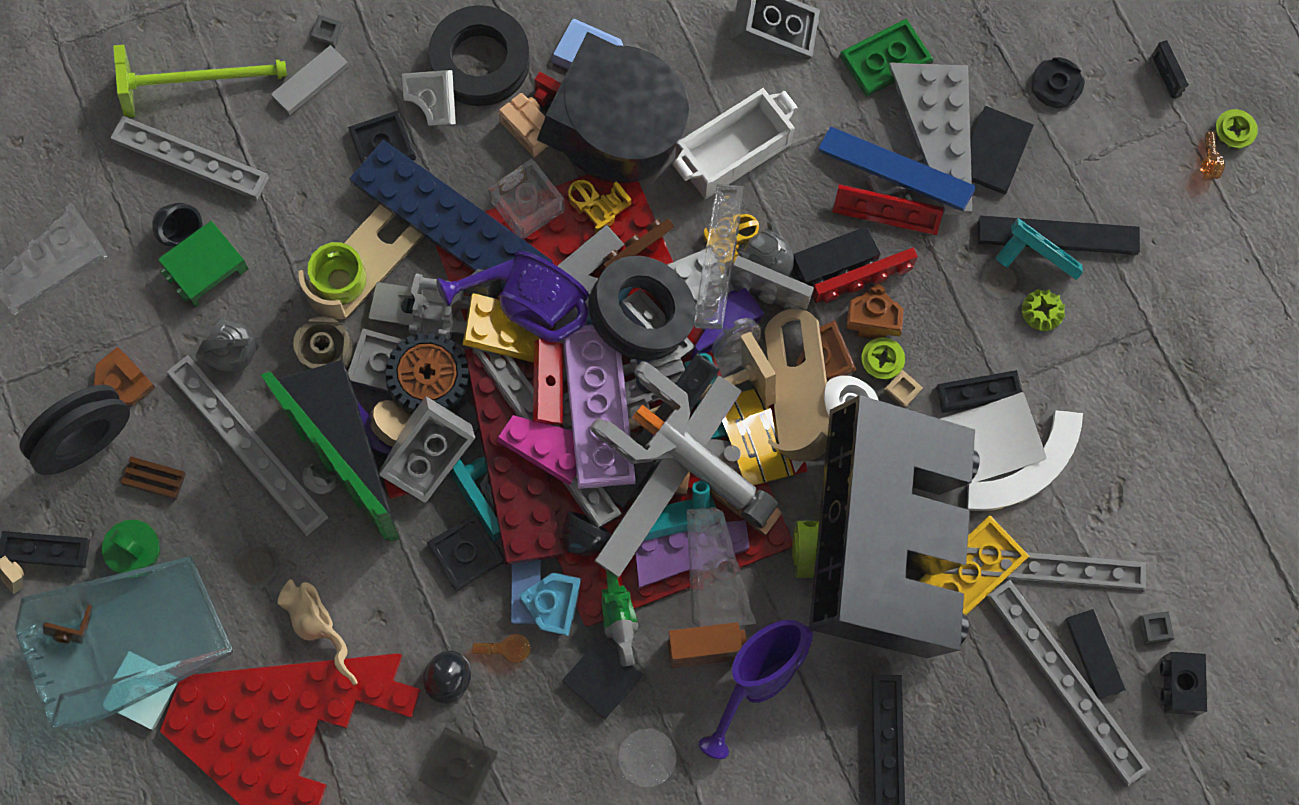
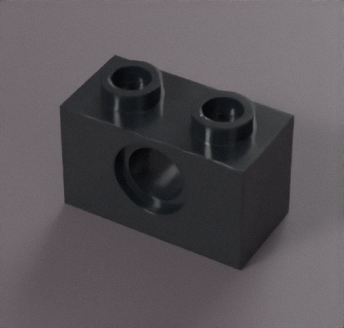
(1191, 668)

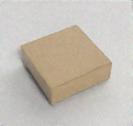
(903, 389)

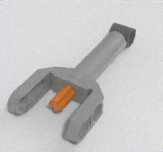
(673, 440)

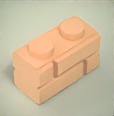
(524, 122)

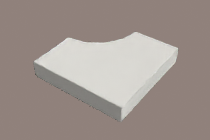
(433, 94)

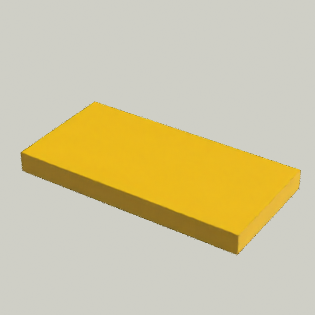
(975, 588)

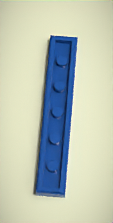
(897, 169)

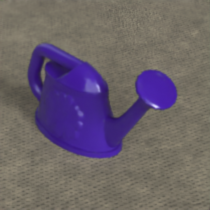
(533, 295)
(761, 672)

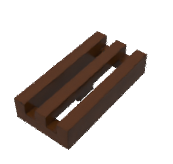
(130, 471)

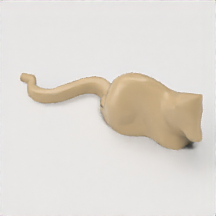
(312, 620)

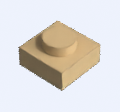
(11, 575)

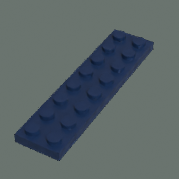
(437, 210)

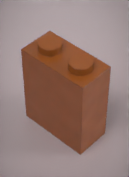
(704, 644)

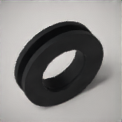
(488, 22)
(619, 330)
(74, 429)

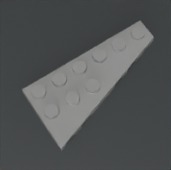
(939, 117)

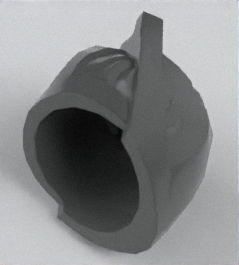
(770, 251)
(228, 347)

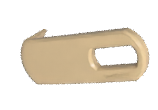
(377, 258)
(799, 389)

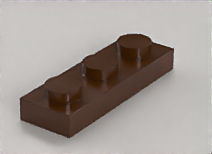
(637, 244)

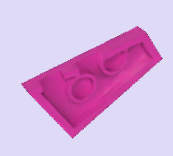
(542, 445)

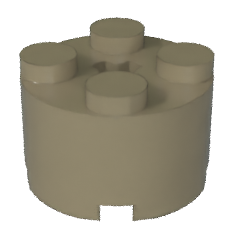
(319, 333)

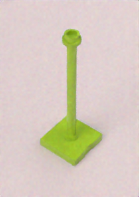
(128, 81)

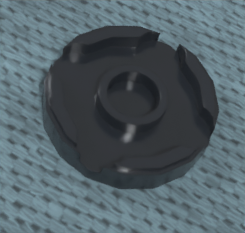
(1057, 82)

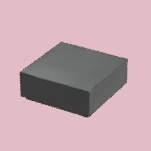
(327, 31)
(1156, 627)

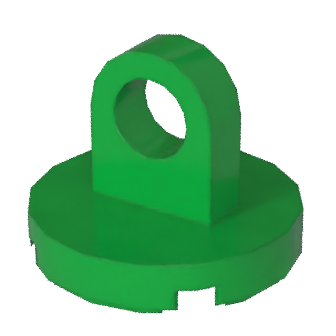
(130, 546)

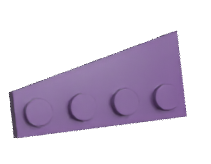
(669, 555)

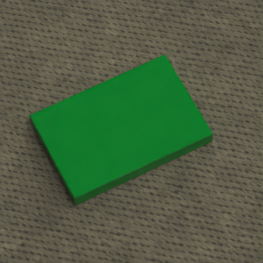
(870, 58)

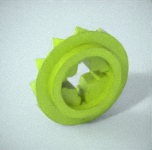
(1242, 121)
(1037, 319)
(894, 354)

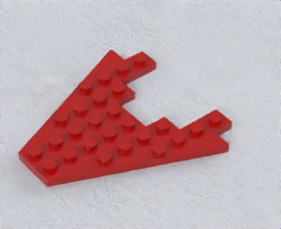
(259, 723)

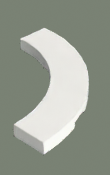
(1032, 478)

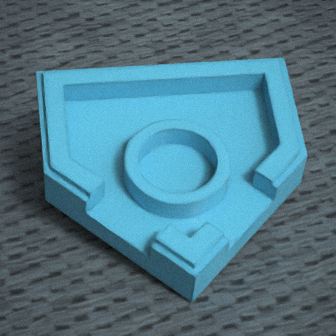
(553, 602)

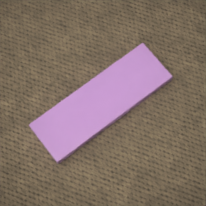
(595, 392)

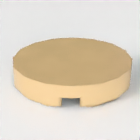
(388, 421)

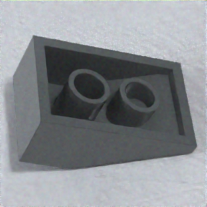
(776, 26)

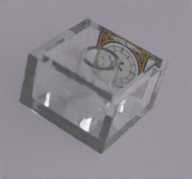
(526, 199)

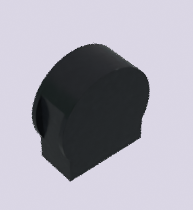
(617, 112)

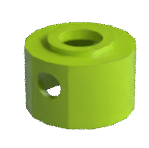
(324, 264)
(804, 548)

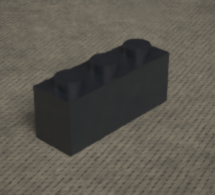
(835, 257)

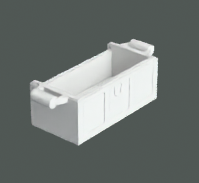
(735, 141)

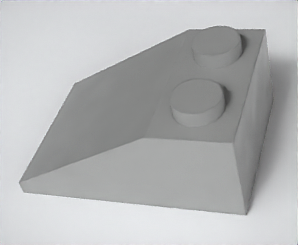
(427, 449)

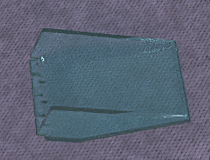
(141, 638)

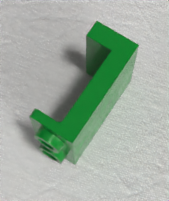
(201, 263)

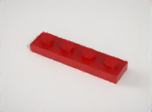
(888, 209)
(856, 279)

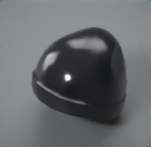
(175, 223)
(582, 537)
(447, 677)

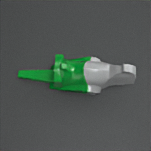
(619, 618)

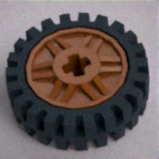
(426, 353)

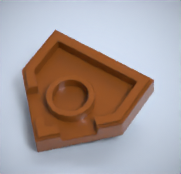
(875, 314)
(835, 352)
(122, 375)

